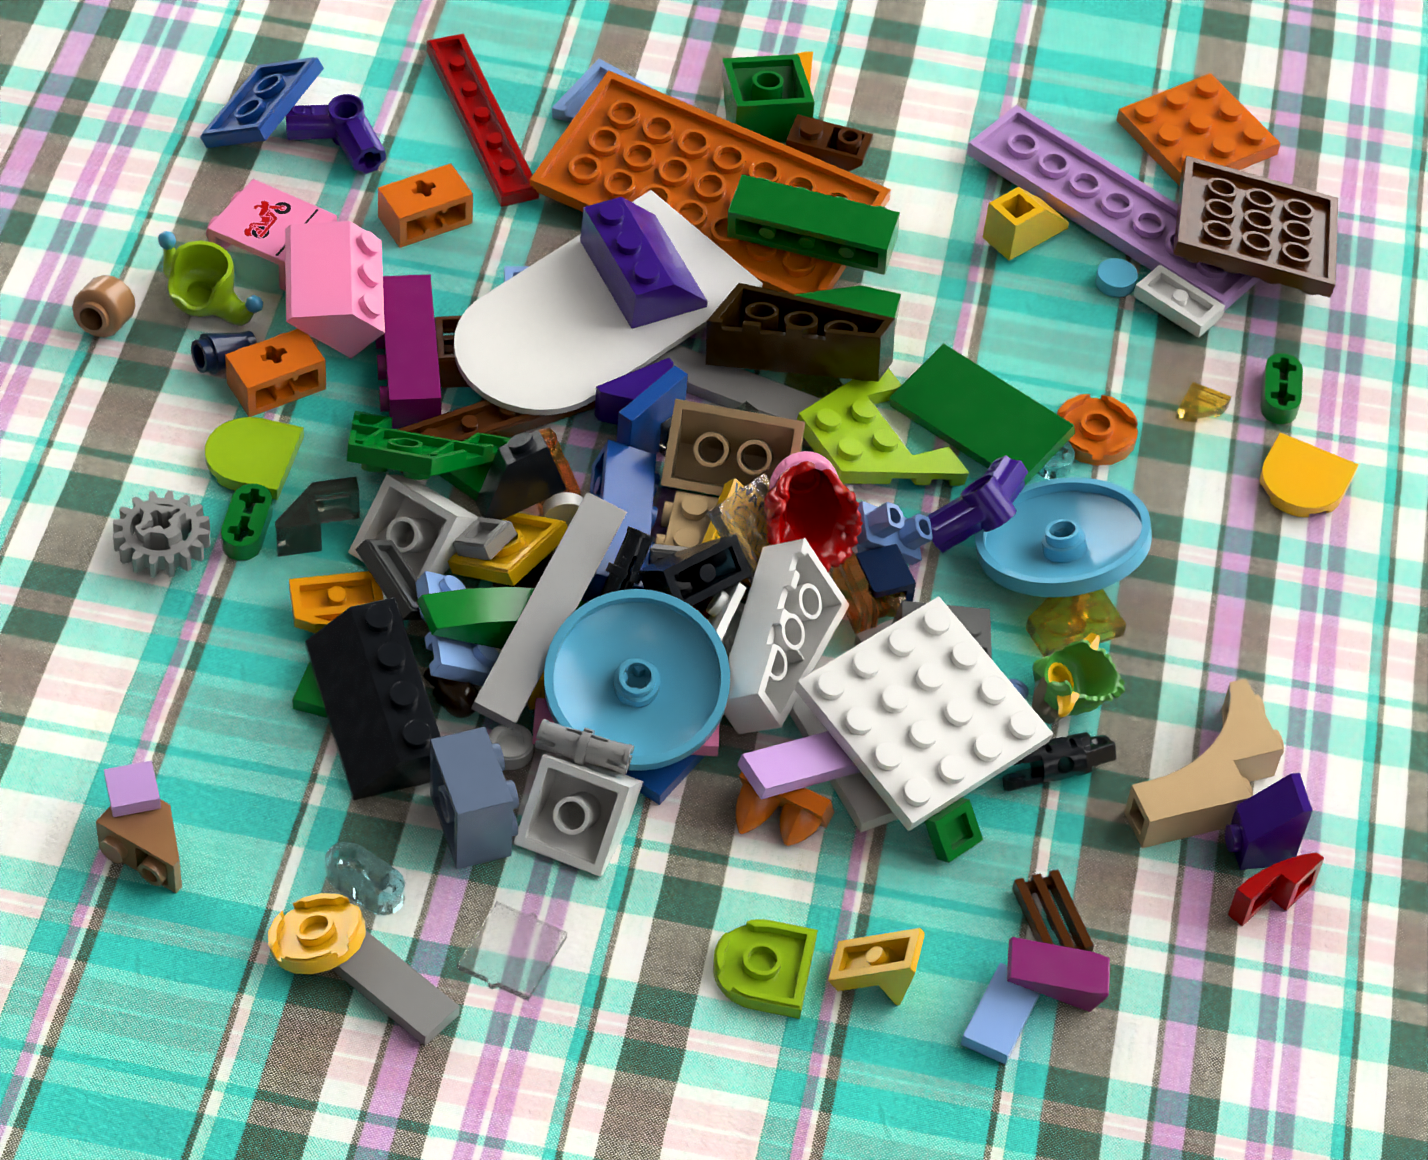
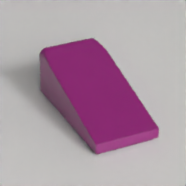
(1059, 972)

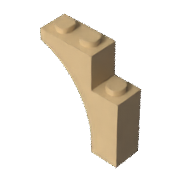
(1208, 789)

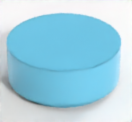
(1116, 277)

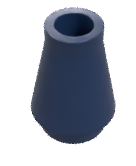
(210, 349)

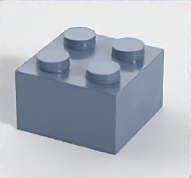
(473, 797)

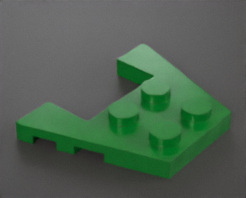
(417, 455)

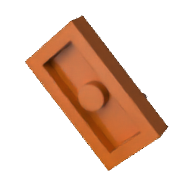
(800, 816)

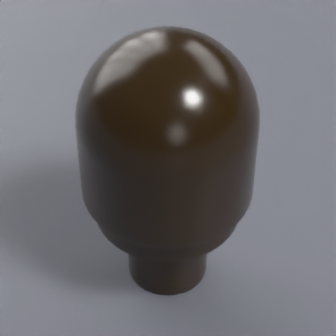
(453, 695)

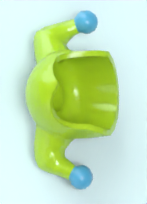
(203, 281)

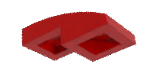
(1280, 882)

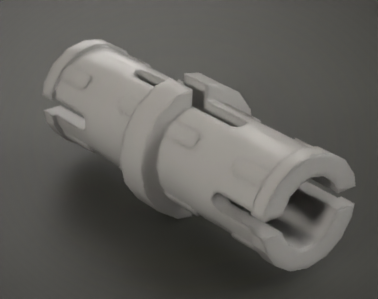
(584, 746)

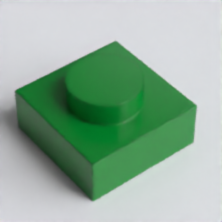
(954, 830)

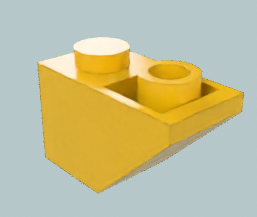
(1020, 223)

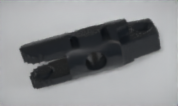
(1061, 760)

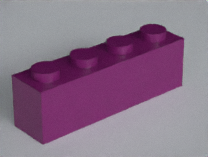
(409, 351)

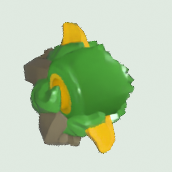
(1074, 680)

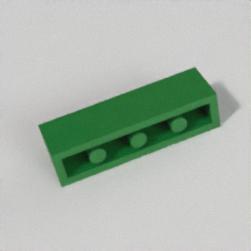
(813, 224)

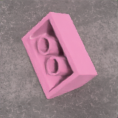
(335, 284)

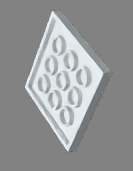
(923, 712)

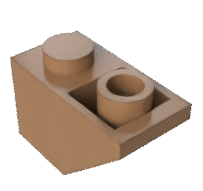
(143, 843)

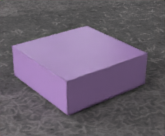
(132, 788)

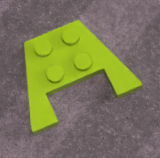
(864, 446)

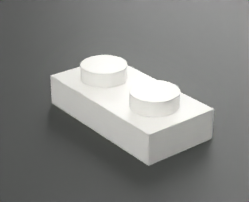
(1179, 301)

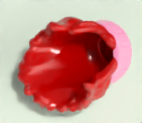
(814, 505)

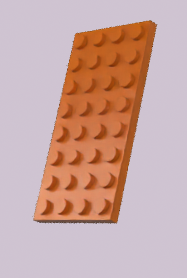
(645, 141)

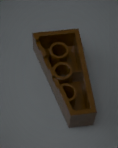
(798, 336)

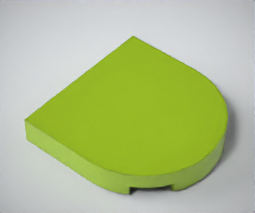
(253, 453)
(765, 966)

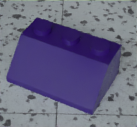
(638, 262)

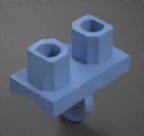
(887, 526)

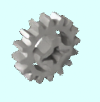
(161, 533)

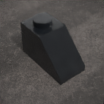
(519, 477)
(698, 570)

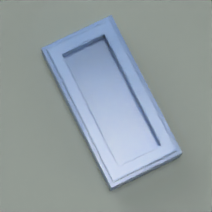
(999, 1017)

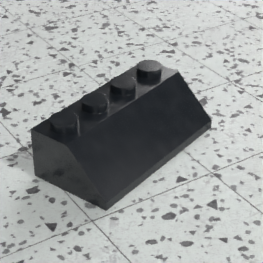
(374, 698)

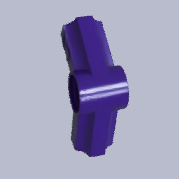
(344, 124)
(981, 506)

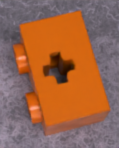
(425, 205)
(275, 371)

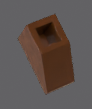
(830, 142)

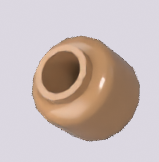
(103, 306)

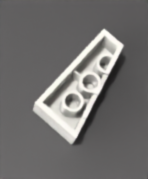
(780, 634)

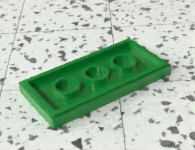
(980, 412)

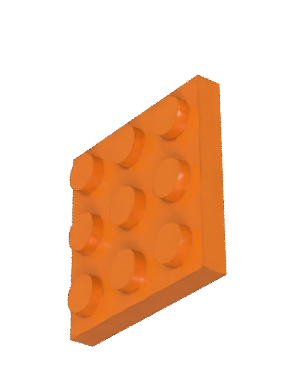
(1197, 122)

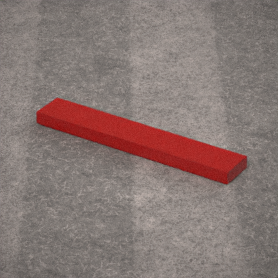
(482, 119)

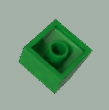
(766, 93)

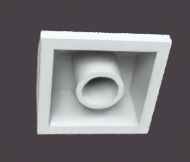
(416, 521)
(577, 812)

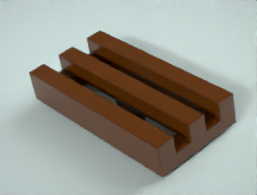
(1066, 906)

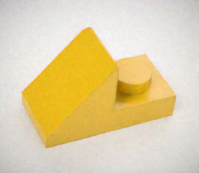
(878, 960)

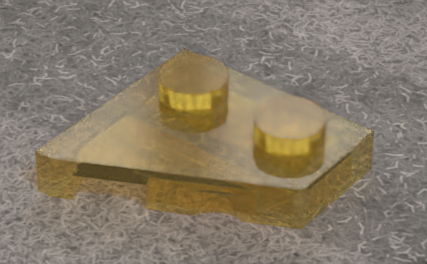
(1072, 619)

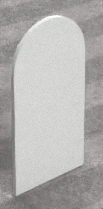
(559, 333)

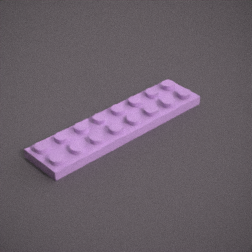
(1096, 197)

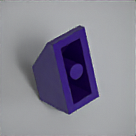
(1270, 824)

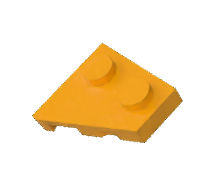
(323, 598)

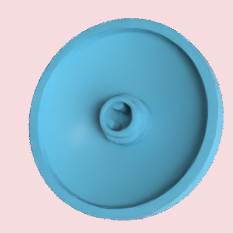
(1067, 538)
(639, 675)

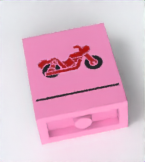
(258, 222)

